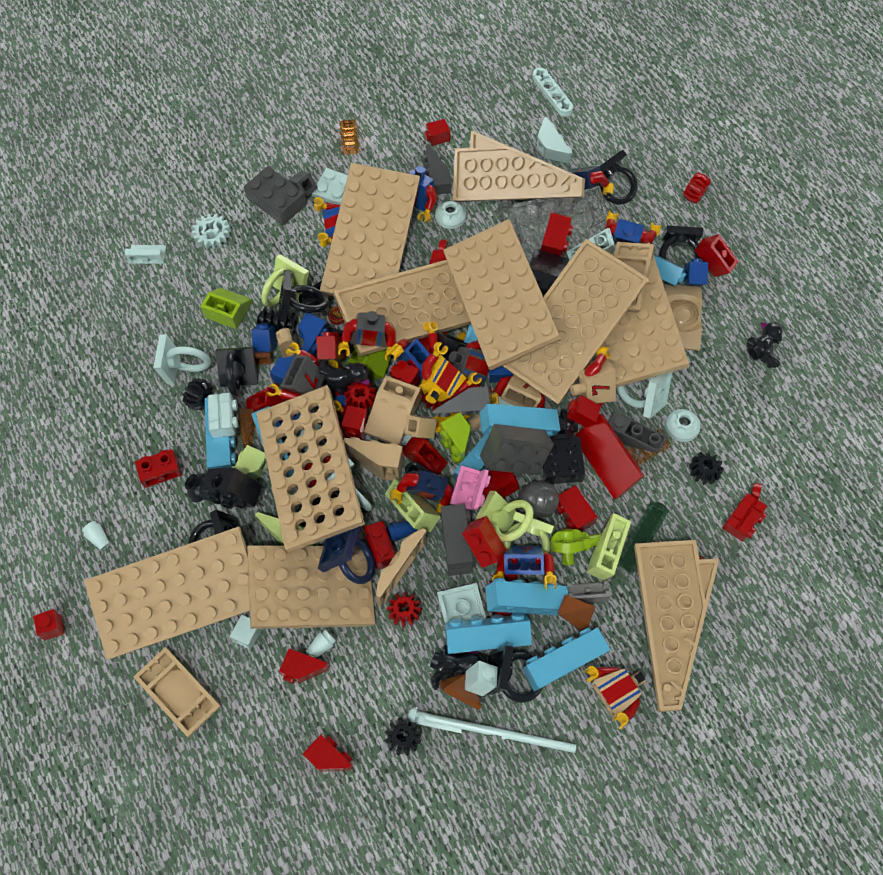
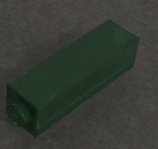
(643, 533)

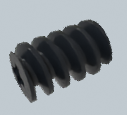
(273, 320)

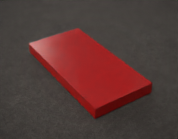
(609, 457)

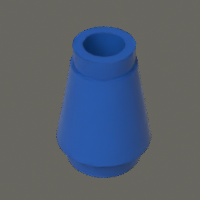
(399, 530)

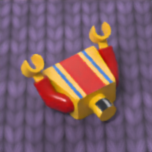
(442, 378)

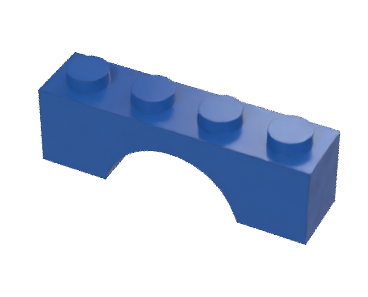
(308, 330)

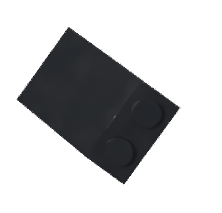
(546, 268)

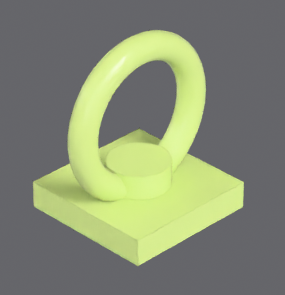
(298, 277)
(502, 513)
(537, 528)

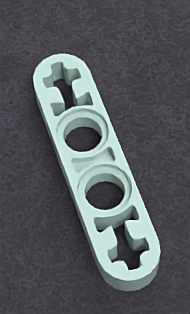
(554, 91)

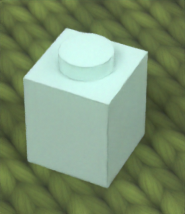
(243, 634)
(481, 678)

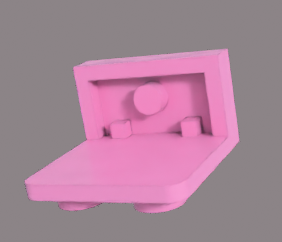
(470, 487)

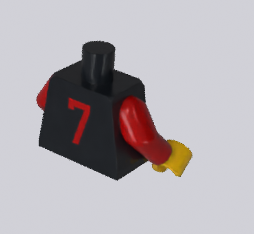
(451, 342)

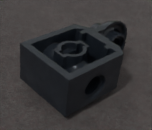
(566, 458)
(223, 487)

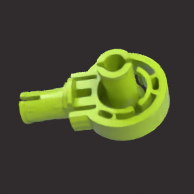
(572, 541)

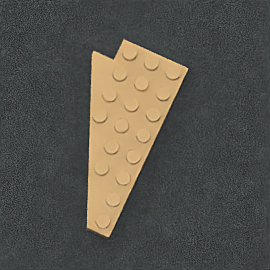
(500, 172)
(674, 603)

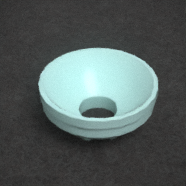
(450, 220)
(680, 432)

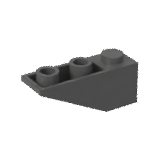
(437, 171)
(469, 400)
(636, 434)

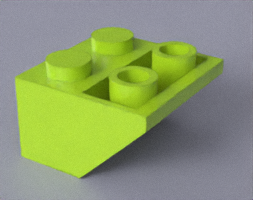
(225, 307)
(375, 362)
(456, 437)

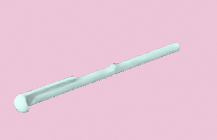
(458, 725)

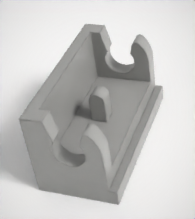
(589, 592)

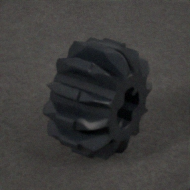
(196, 393)
(698, 468)
(409, 739)

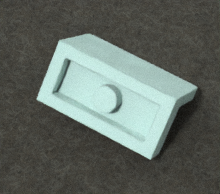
(146, 254)

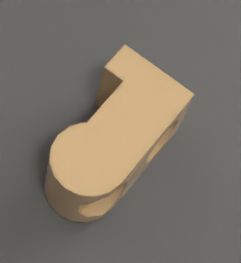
(284, 339)

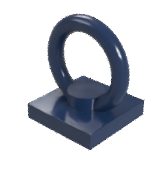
(340, 549)

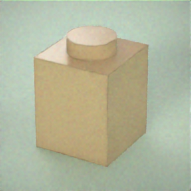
(420, 426)

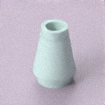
(96, 535)
(321, 643)

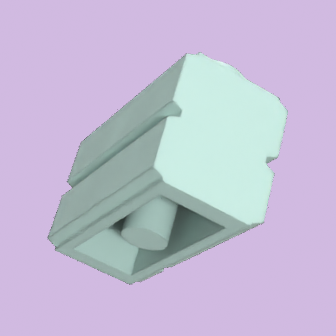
(221, 415)

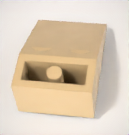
(390, 410)
(378, 458)

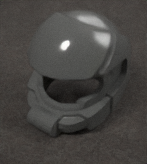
(541, 496)

